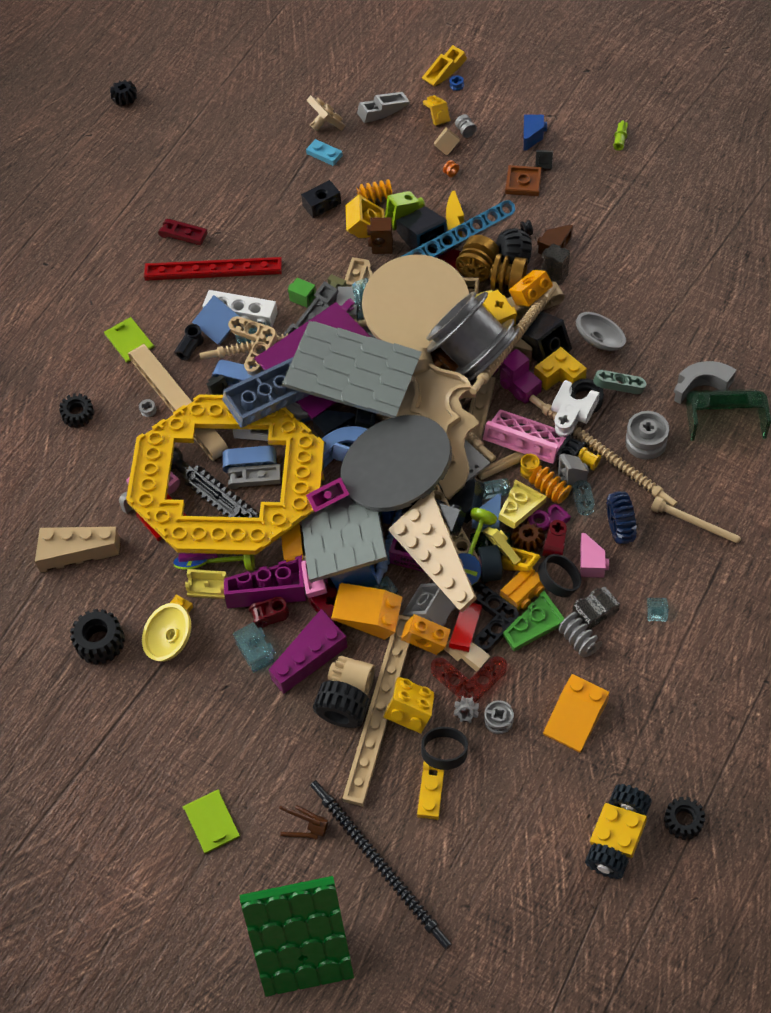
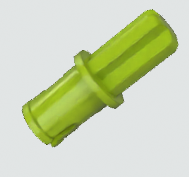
(620, 135)

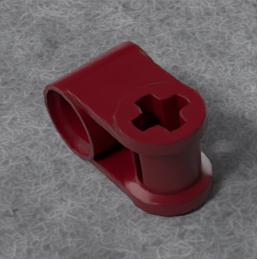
(555, 541)
(268, 613)

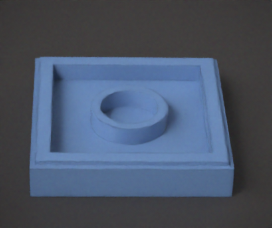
(214, 319)

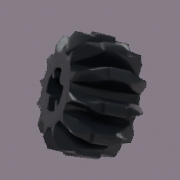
(123, 92)

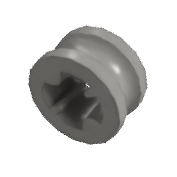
(150, 411)

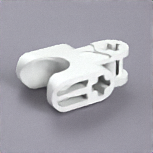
(571, 410)

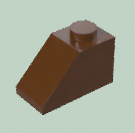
(558, 236)

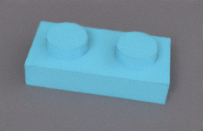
(324, 152)

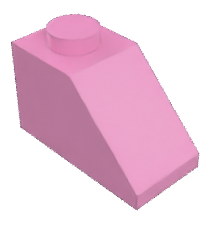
(592, 558)

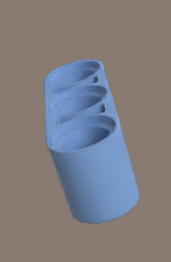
(231, 371)
(248, 457)

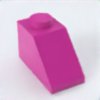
(327, 494)

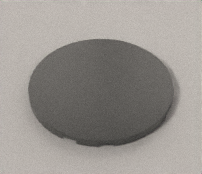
(396, 463)

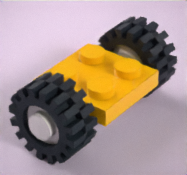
(618, 831)

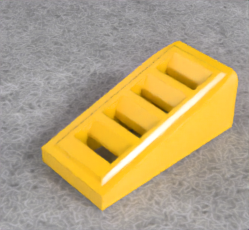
(526, 563)

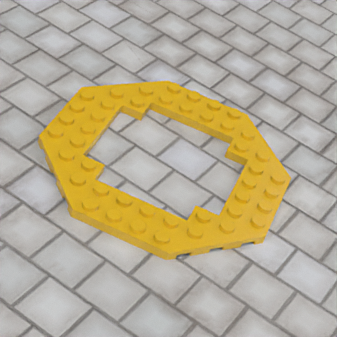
(223, 535)

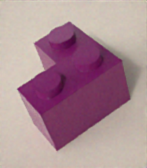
(517, 377)

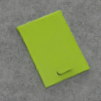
(127, 337)
(211, 821)

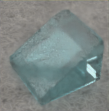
(657, 609)

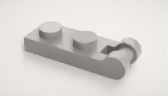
(254, 475)

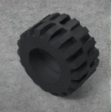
(91, 624)
(341, 704)

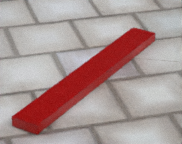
(213, 268)

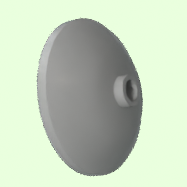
(600, 331)

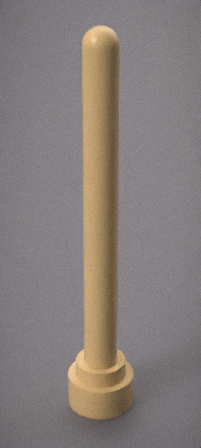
(660, 505)

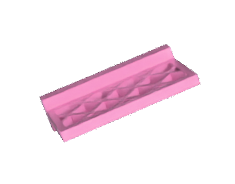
(517, 440)

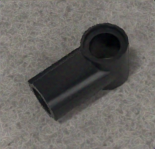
(192, 339)

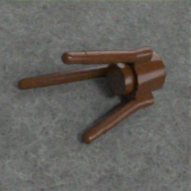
(316, 824)

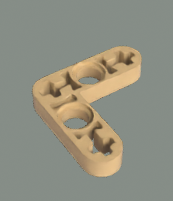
(259, 338)

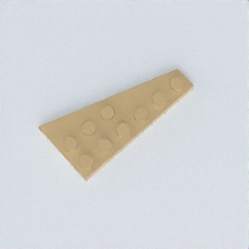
(431, 545)

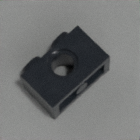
(321, 199)

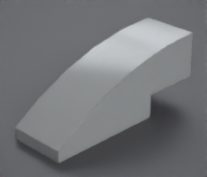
(382, 106)

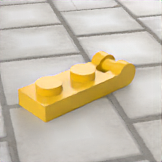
(430, 793)

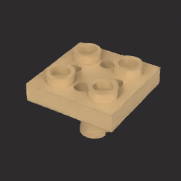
(325, 114)

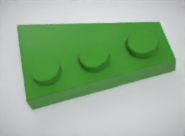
(534, 623)

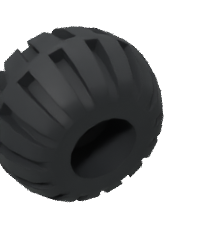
(514, 244)

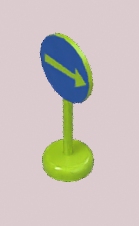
(249, 562)
(470, 563)

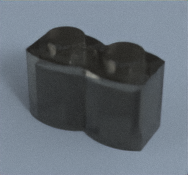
(596, 607)

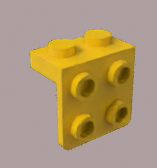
(410, 705)

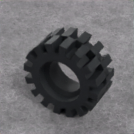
(73, 402)
(684, 830)

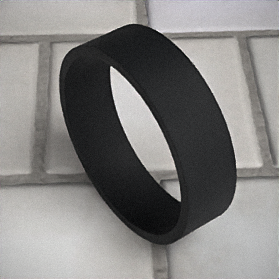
(553, 587)
(441, 763)

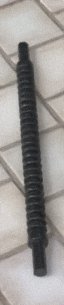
(431, 926)

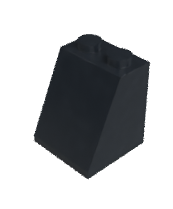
(421, 227)
(546, 336)

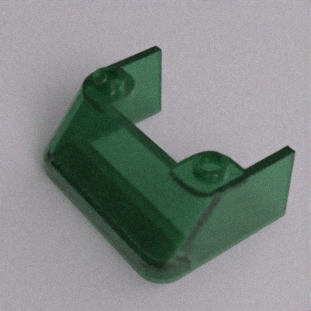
(727, 400)

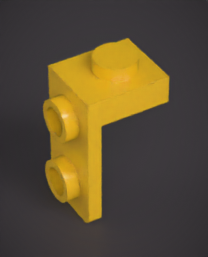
(438, 109)

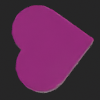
(558, 513)

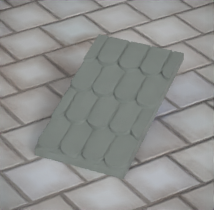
(352, 369)
(344, 544)

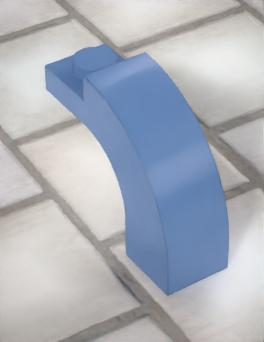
(343, 436)

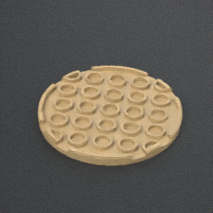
(410, 298)

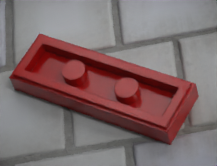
(465, 628)

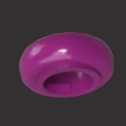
(540, 514)

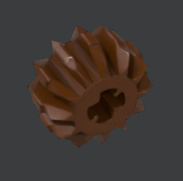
(528, 537)

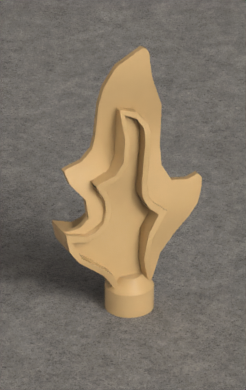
(437, 396)

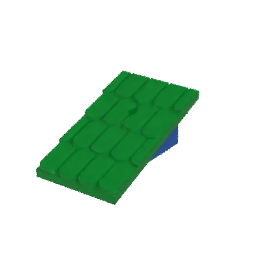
(297, 935)

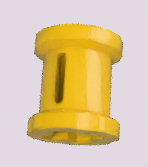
(589, 458)

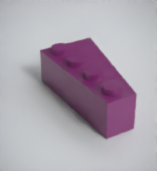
(276, 581)

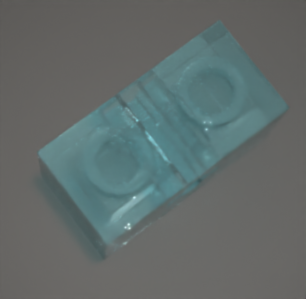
(258, 656)

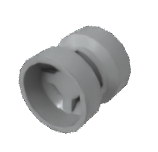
(465, 126)

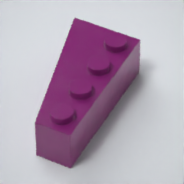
(308, 652)

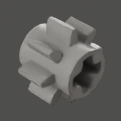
(463, 714)

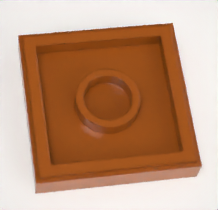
(523, 180)

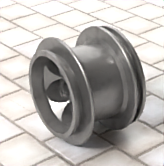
(472, 335)

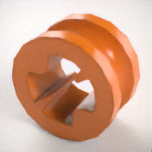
(451, 168)

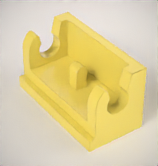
(205, 583)

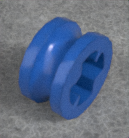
(456, 86)

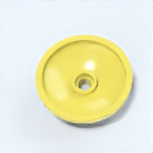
(166, 632)

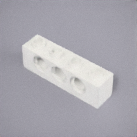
(247, 307)

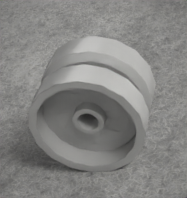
(647, 435)

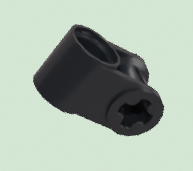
(571, 447)

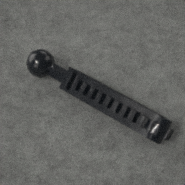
(212, 489)

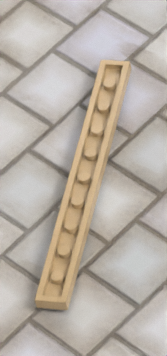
(375, 724)

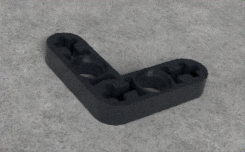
(499, 618)

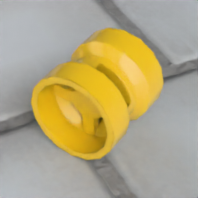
(528, 464)

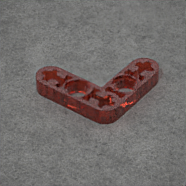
(470, 684)

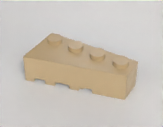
(74, 545)

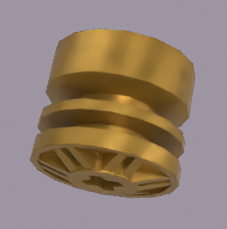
(477, 257)
(507, 274)

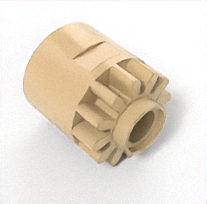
(352, 672)

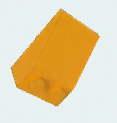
(367, 609)
(576, 713)

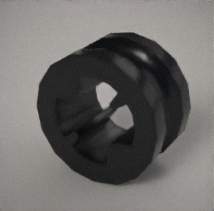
(527, 227)

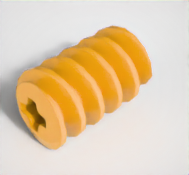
(375, 191)
(550, 485)

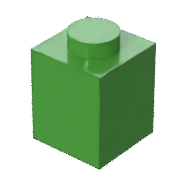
(302, 292)

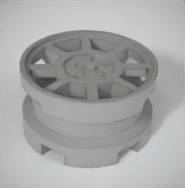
(498, 716)

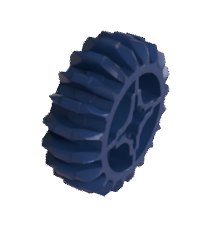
(621, 517)

